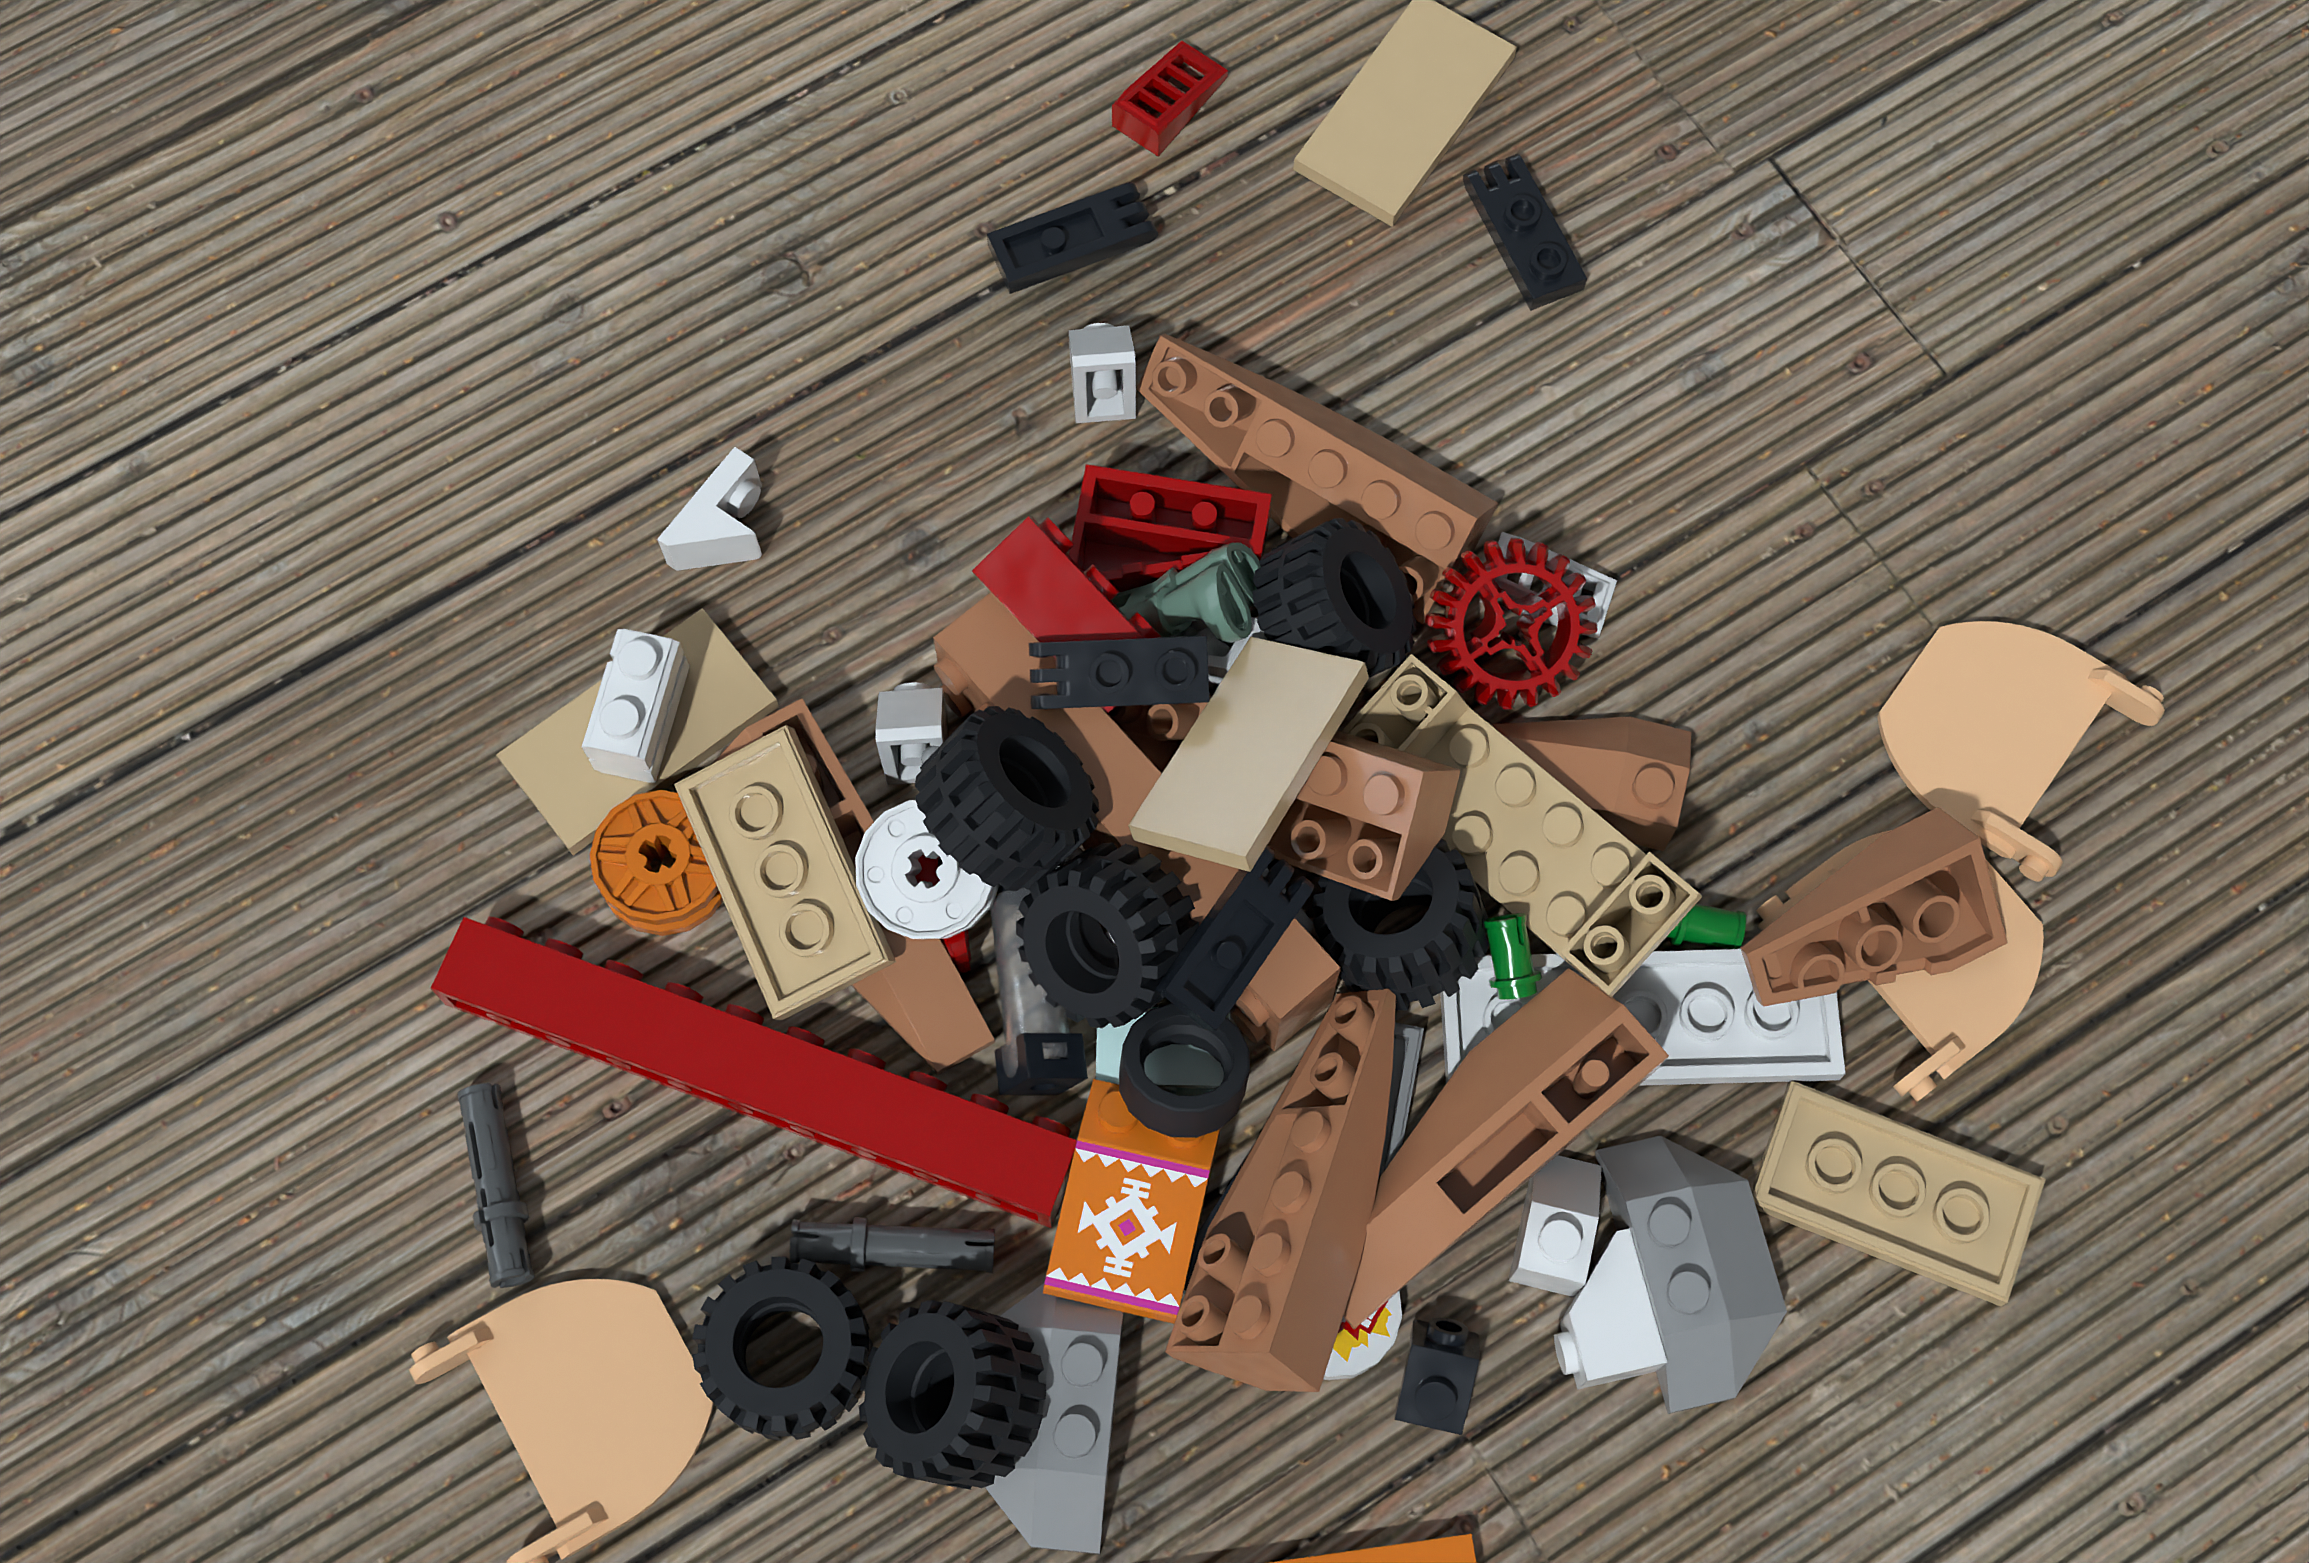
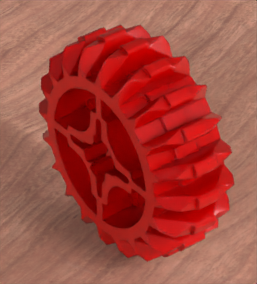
(1536, 609)

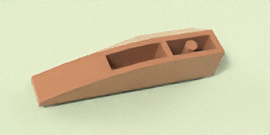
(1318, 464)
(1359, 817)
(922, 990)
(1497, 1125)
(1297, 1212)

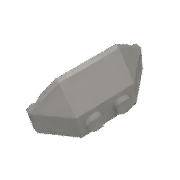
(1700, 1265)
(1062, 1481)

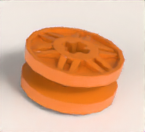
(621, 858)

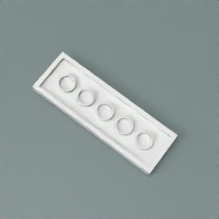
(1695, 1009)

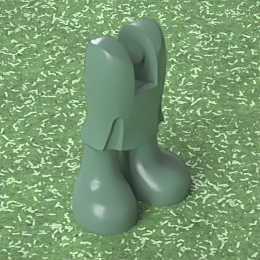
(1208, 590)

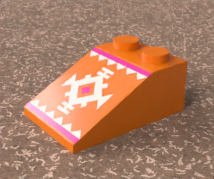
(1129, 1212)

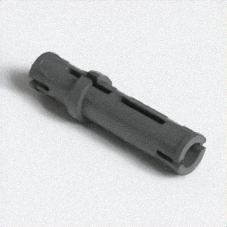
(498, 1200)
(892, 1246)

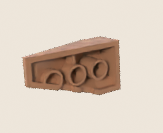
(1617, 766)
(1892, 910)

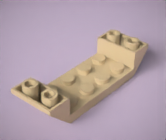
(1530, 836)

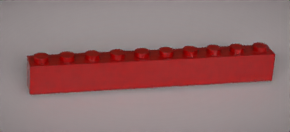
(758, 1070)

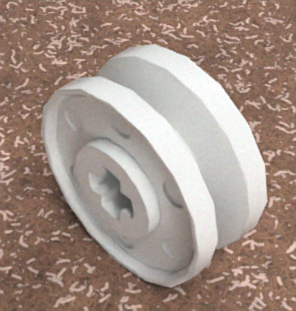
(888, 883)

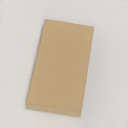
(1404, 109)
(714, 708)
(1249, 753)
(784, 873)
(1897, 1193)

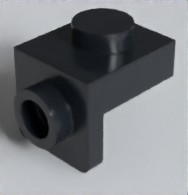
(1438, 1375)

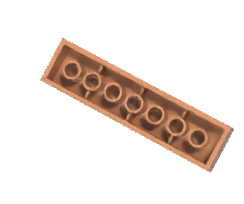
(988, 664)

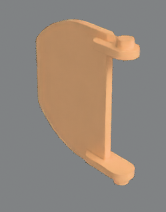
(1993, 722)
(1953, 1010)
(590, 1397)

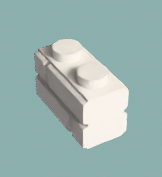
(636, 705)

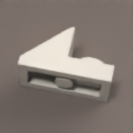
(707, 527)

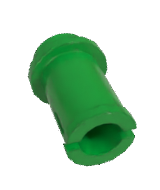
(1710, 927)
(1511, 957)

